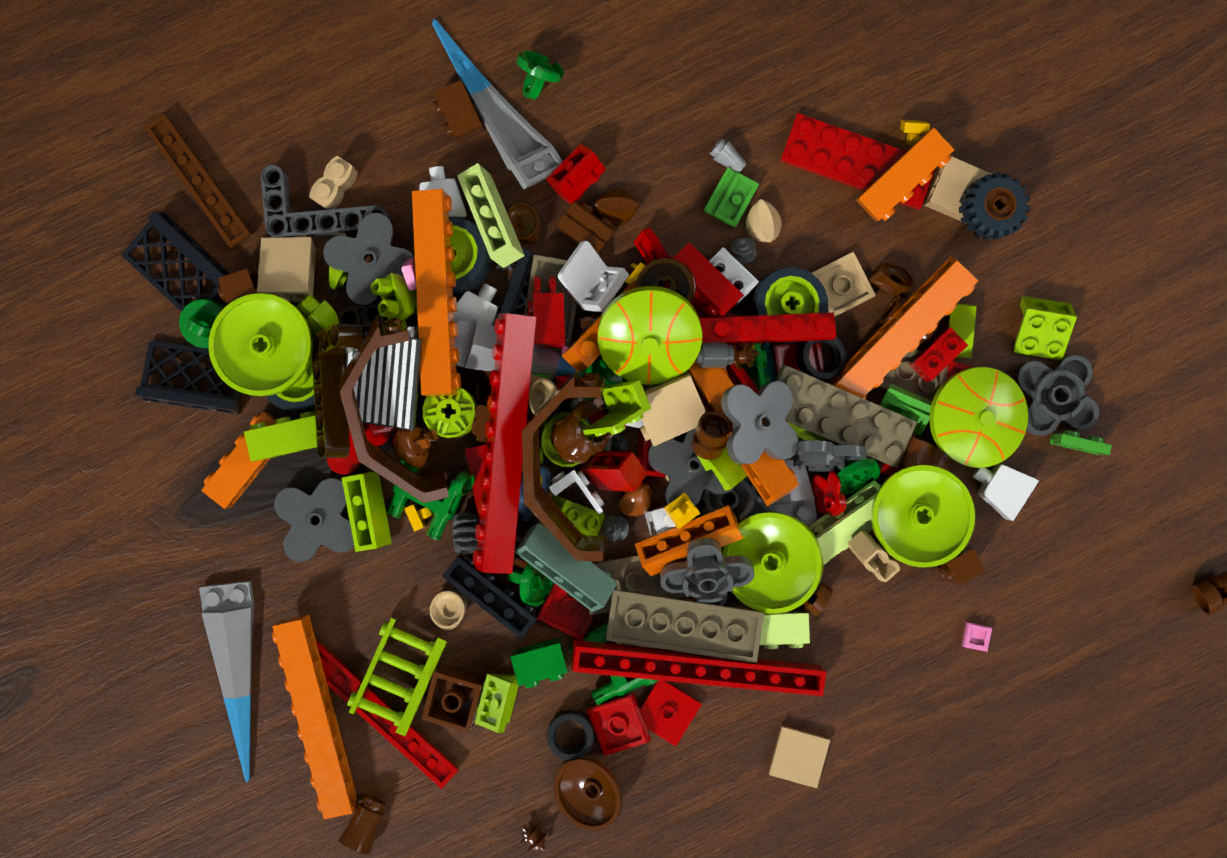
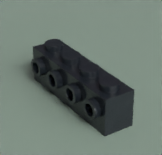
(491, 596)

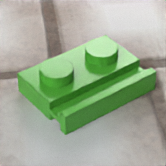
(731, 197)
(908, 405)
(1071, 440)

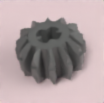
(464, 532)

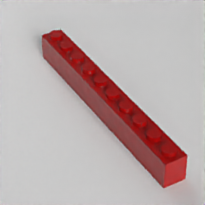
(504, 444)
(696, 668)

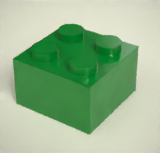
(540, 662)

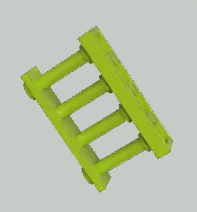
(411, 696)

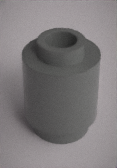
(715, 355)

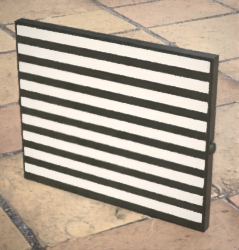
(390, 385)

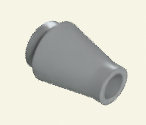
(727, 155)

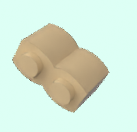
(330, 188)
(873, 556)

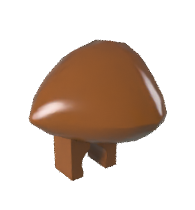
(413, 445)
(637, 502)

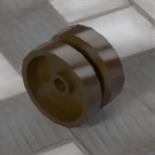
(671, 271)

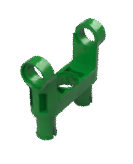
(443, 509)
(617, 685)

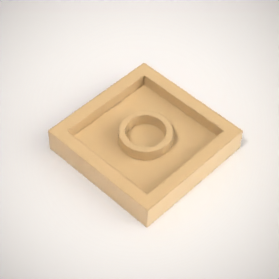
(844, 284)
(799, 756)

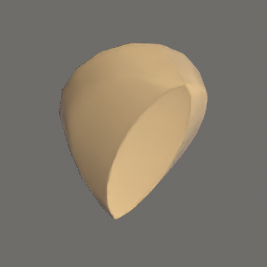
(763, 222)
(539, 392)
(448, 609)

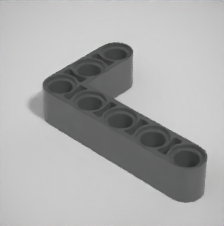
(315, 218)

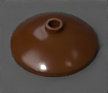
(581, 801)

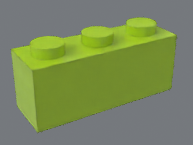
(281, 438)
(366, 511)

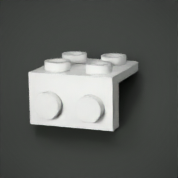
(590, 280)
(562, 481)

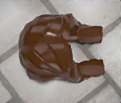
(568, 435)

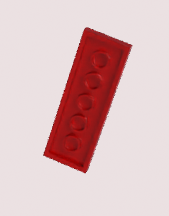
(843, 156)

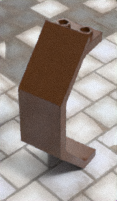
(423, 488)
(535, 497)

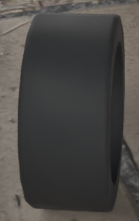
(839, 359)
(564, 753)

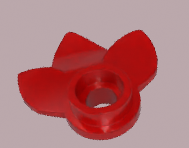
(828, 494)

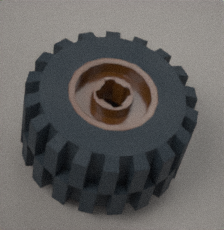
(994, 206)

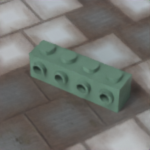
(578, 578)

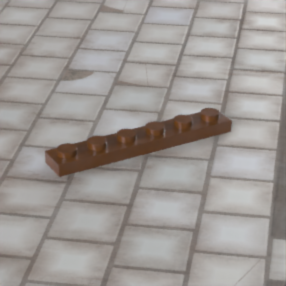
(197, 181)

